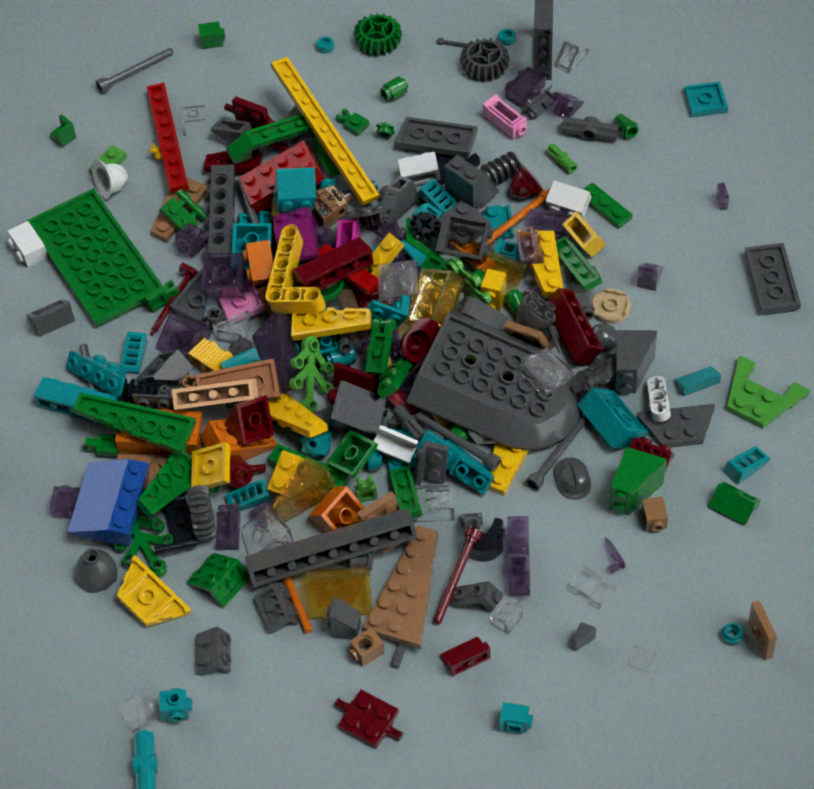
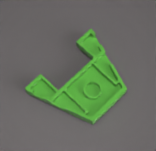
(756, 402)

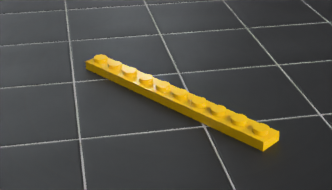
(325, 131)

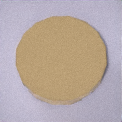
(611, 306)

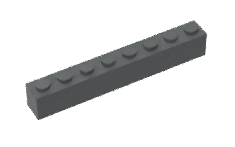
(330, 547)

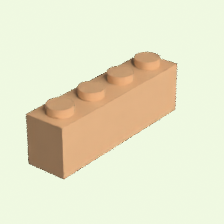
(215, 394)

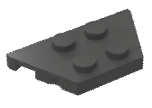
(683, 428)

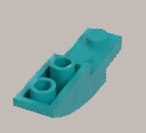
(462, 464)

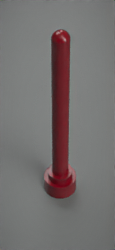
(472, 536)

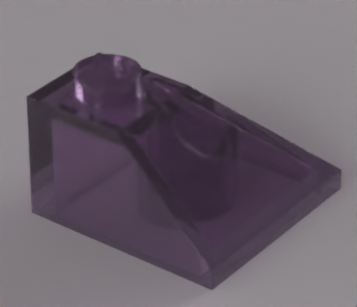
(182, 334)

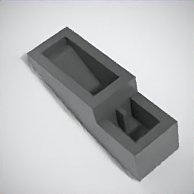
(231, 130)

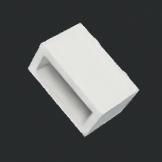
(420, 168)
(568, 199)
(27, 244)

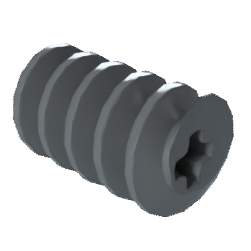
(501, 167)

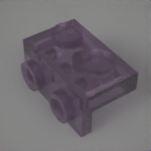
(548, 221)

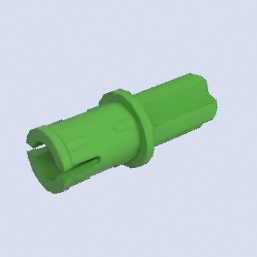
(562, 158)

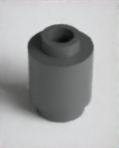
(586, 304)

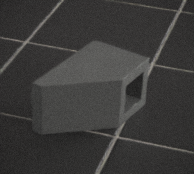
(343, 620)

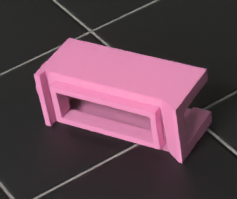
(504, 117)

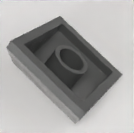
(51, 317)

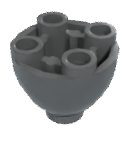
(535, 312)
(95, 570)

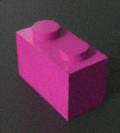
(347, 230)

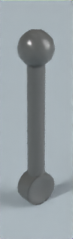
(440, 41)

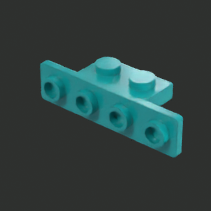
(98, 371)

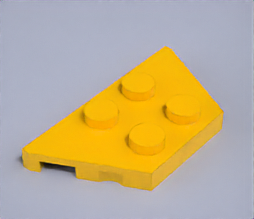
(149, 596)

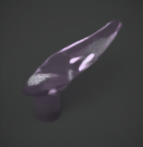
(618, 561)

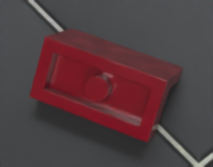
(466, 656)

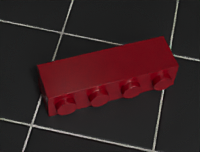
(334, 265)
(575, 327)

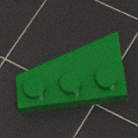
(393, 379)

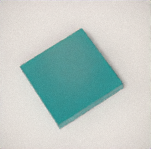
(705, 99)

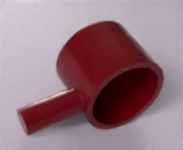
(241, 472)

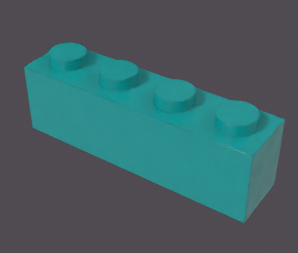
(61, 396)

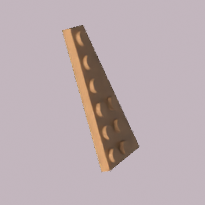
(405, 598)

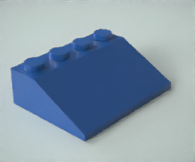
(108, 499)

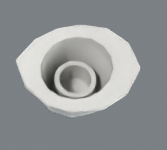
(108, 177)

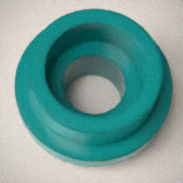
(732, 628)

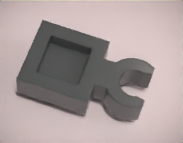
(472, 520)

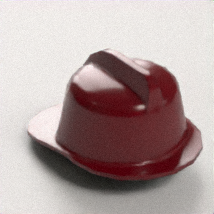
(419, 339)

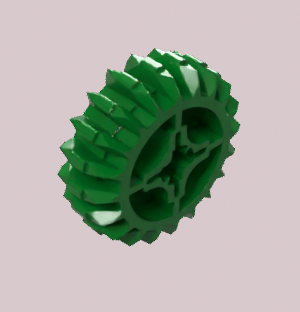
(377, 34)

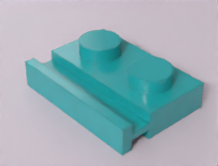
(498, 216)

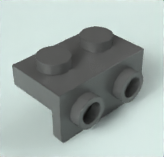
(213, 651)

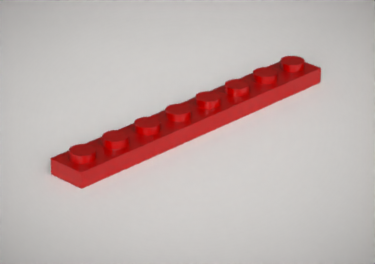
(167, 138)

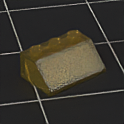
(436, 295)
(347, 584)

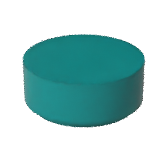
(506, 37)
(325, 44)

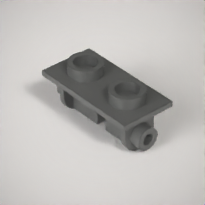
(534, 107)

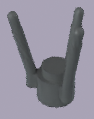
(554, 339)

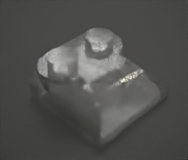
(545, 372)

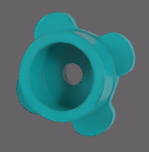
(327, 182)

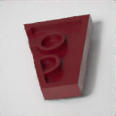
(223, 158)

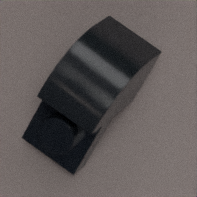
(490, 544)

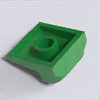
(352, 454)

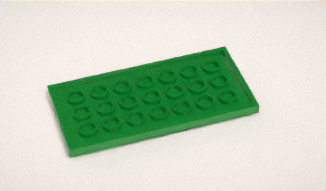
(95, 257)

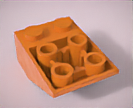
(218, 433)

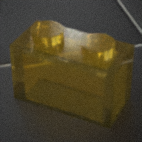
(506, 264)

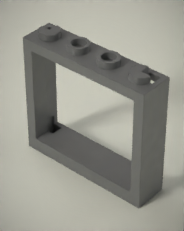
(543, 37)

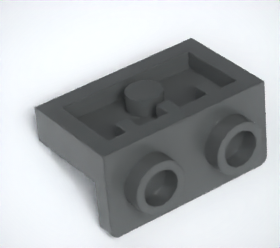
(431, 463)
(276, 607)

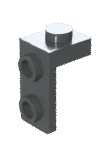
(476, 593)

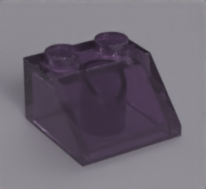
(223, 275)

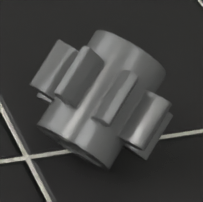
(214, 317)
(240, 346)

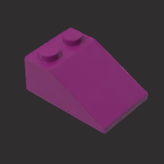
(307, 226)

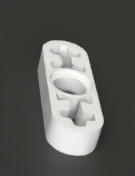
(663, 403)

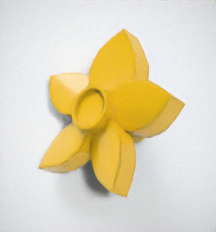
(156, 150)

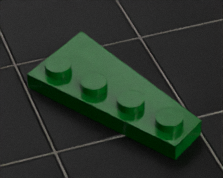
(167, 485)

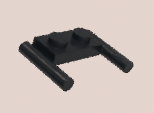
(180, 526)

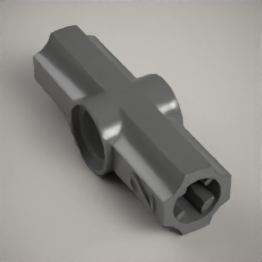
(590, 128)

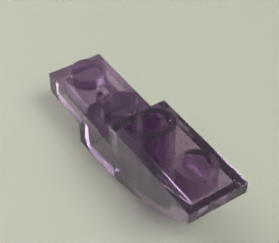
(518, 556)

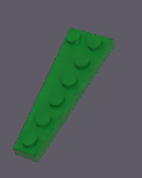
(148, 424)

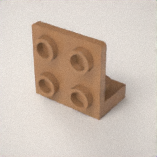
(382, 506)

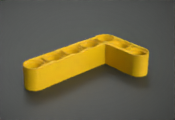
(280, 291)

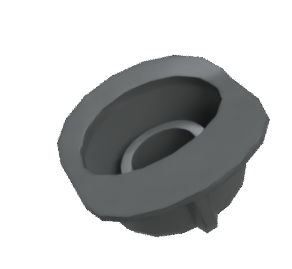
(572, 478)

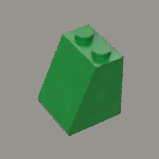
(635, 480)

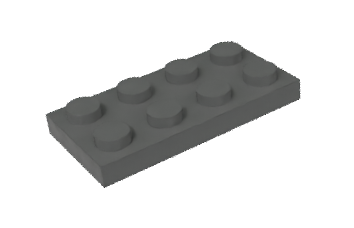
(437, 136)
(772, 278)

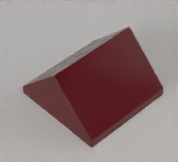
(354, 376)
(250, 420)

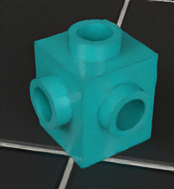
(317, 445)
(174, 705)

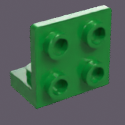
(220, 577)

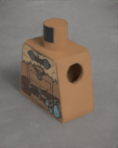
(331, 205)

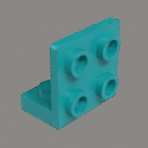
(398, 311)

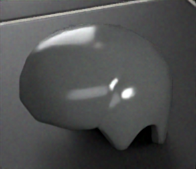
(606, 335)

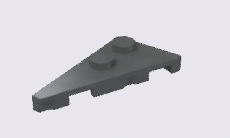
(191, 301)

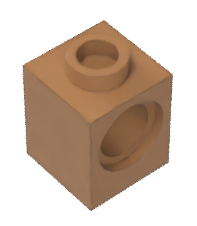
(654, 514)
(370, 639)

